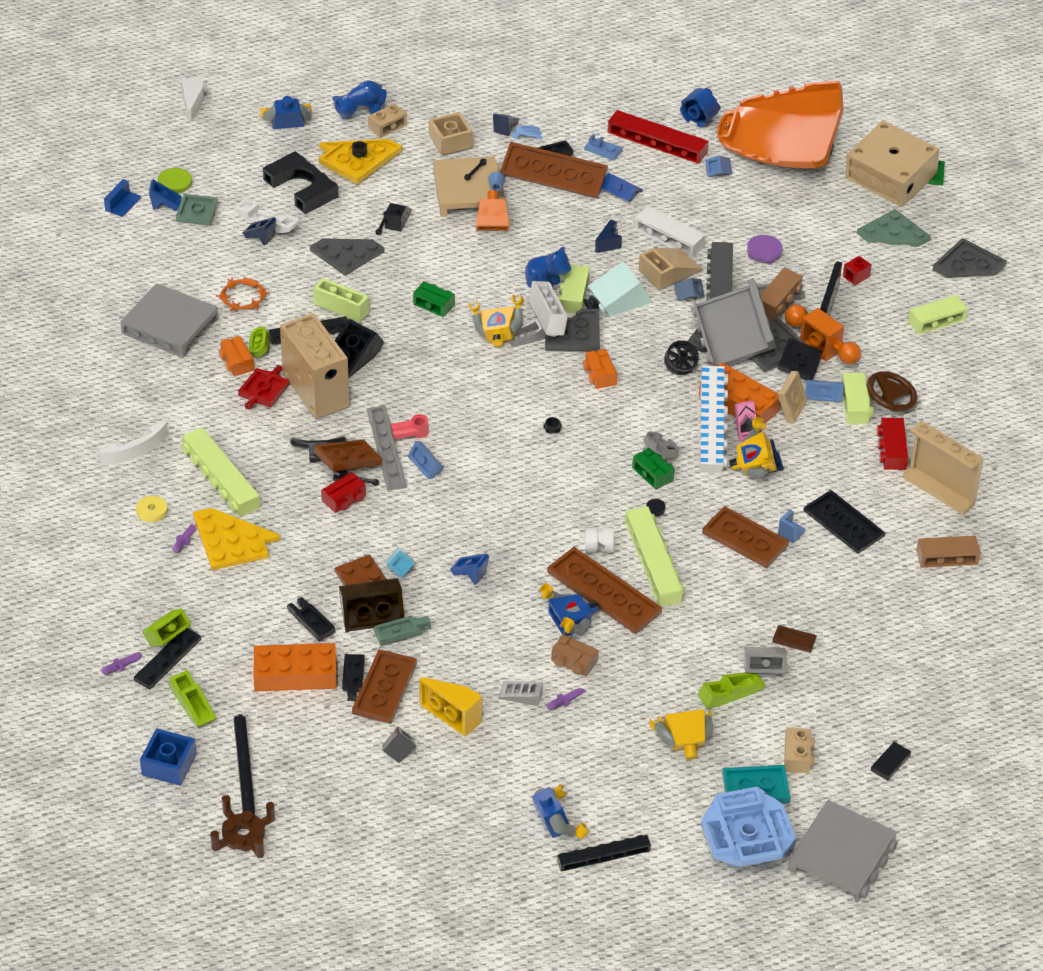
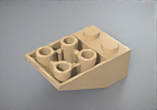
(666, 266)

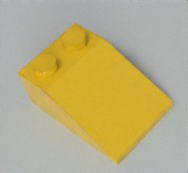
(452, 704)

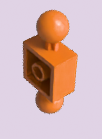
(823, 333)

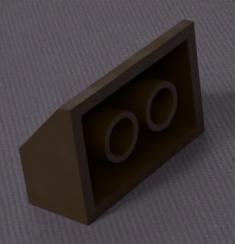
(371, 604)

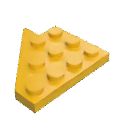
(356, 169)
(231, 540)

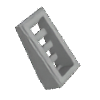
(535, 334)
(525, 698)

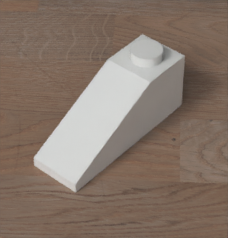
(192, 94)

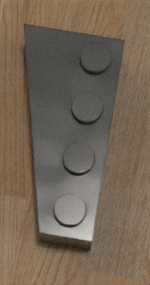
(720, 269)

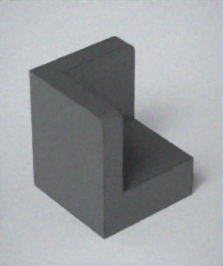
(398, 744)

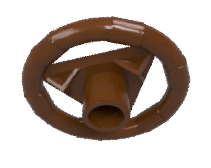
(892, 391)

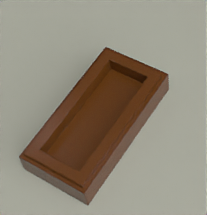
(794, 638)

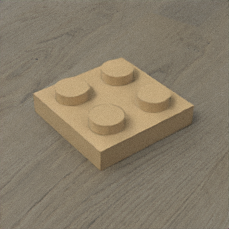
(792, 397)

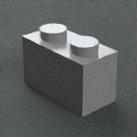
(765, 660)

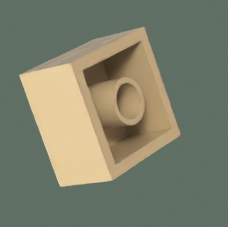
(450, 133)

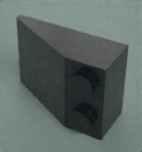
(358, 345)

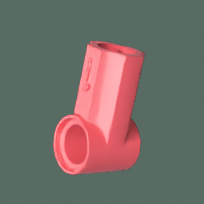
(416, 427)

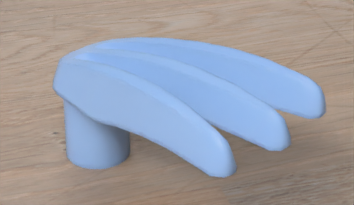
(527, 130)

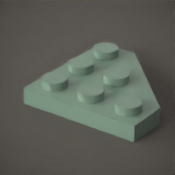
(893, 229)

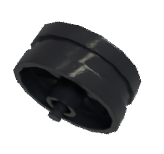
(681, 358)

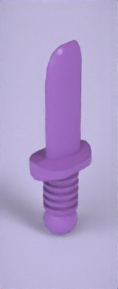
(184, 538)
(119, 664)
(565, 699)

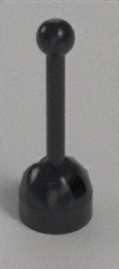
(337, 475)

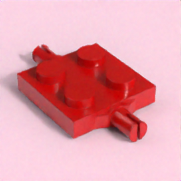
(263, 387)

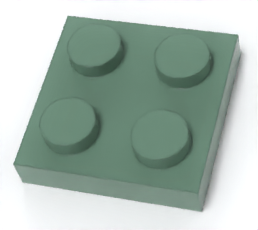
(197, 209)

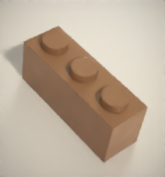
(781, 292)
(948, 551)

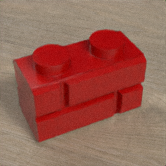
(343, 492)

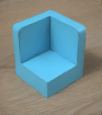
(400, 562)

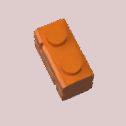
(236, 356)
(600, 369)

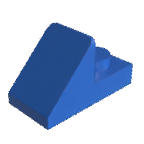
(162, 194)
(472, 565)

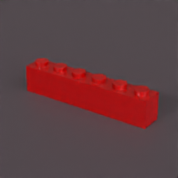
(658, 136)

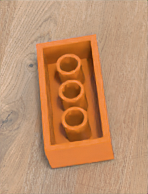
(744, 389)
(294, 667)

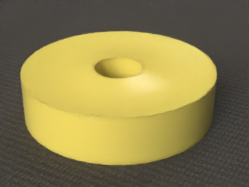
(156, 514)

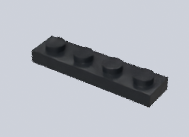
(167, 658)

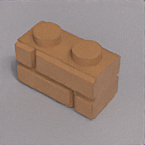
(574, 655)

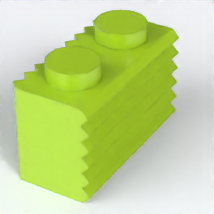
(166, 628)

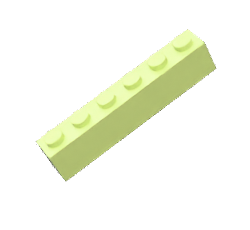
(220, 472)
(654, 556)

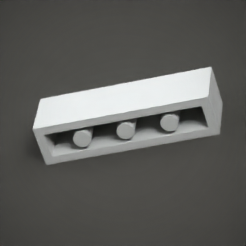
(669, 231)
(548, 308)

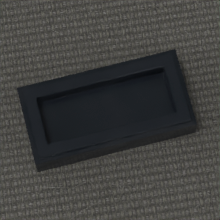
(890, 761)

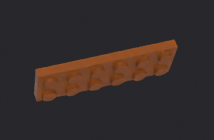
(554, 170)
(608, 590)

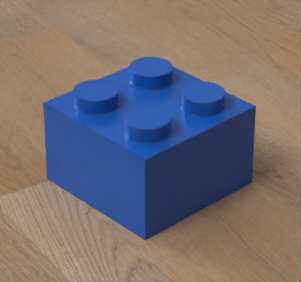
(168, 756)

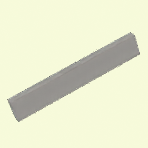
(386, 448)

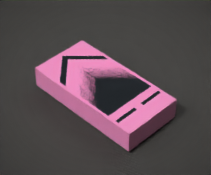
(744, 416)

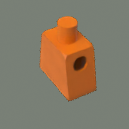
(492, 214)

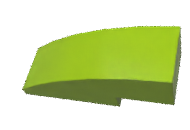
(730, 688)
(191, 698)

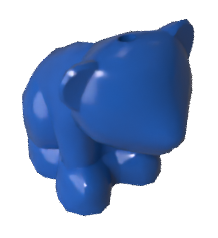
(365, 94)
(548, 268)

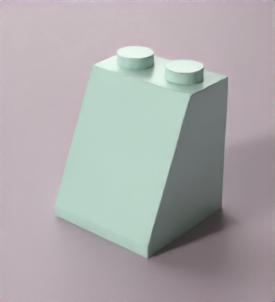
(618, 291)

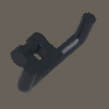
(311, 444)

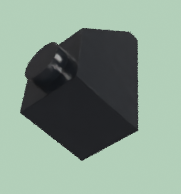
(396, 216)

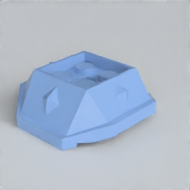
(747, 828)

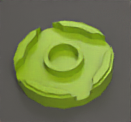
(176, 179)

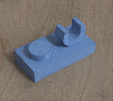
(603, 148)
(824, 390)
(425, 460)

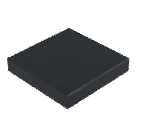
(800, 358)

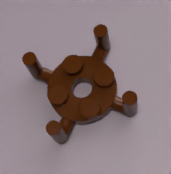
(244, 820)

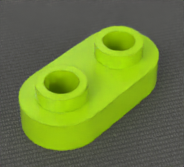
(259, 341)

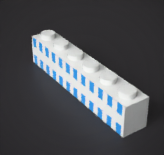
(712, 419)

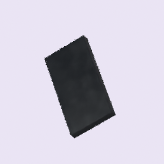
(832, 289)
(844, 521)

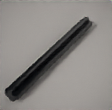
(243, 760)

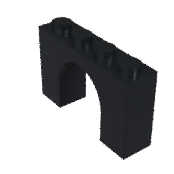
(297, 167)

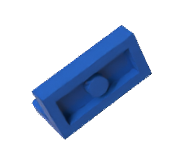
(620, 187)
(120, 199)

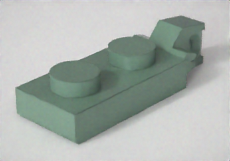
(401, 629)

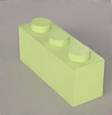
(574, 288)
(341, 299)
(937, 314)
(856, 399)

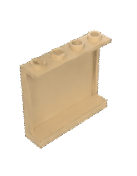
(455, 191)
(944, 468)

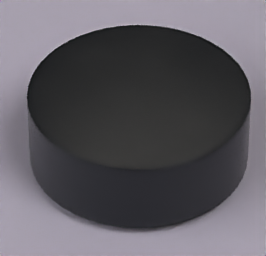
(656, 507)

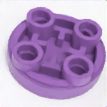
(764, 248)

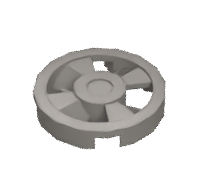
(656, 442)

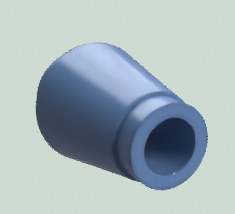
(496, 181)

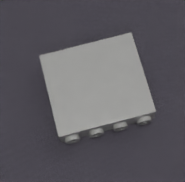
(167, 319)
(734, 325)
(844, 849)

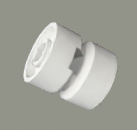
(599, 540)

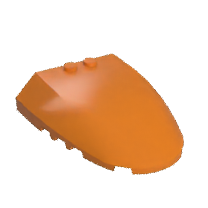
(786, 127)

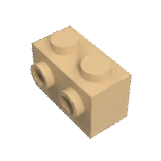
(387, 120)
(798, 750)

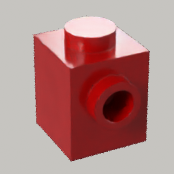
(857, 270)

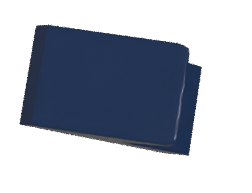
(503, 123)
(262, 229)
(608, 238)

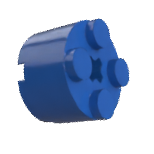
(699, 106)

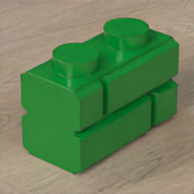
(433, 299)
(653, 468)

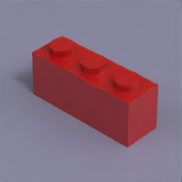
(892, 443)

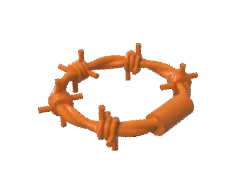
(246, 281)

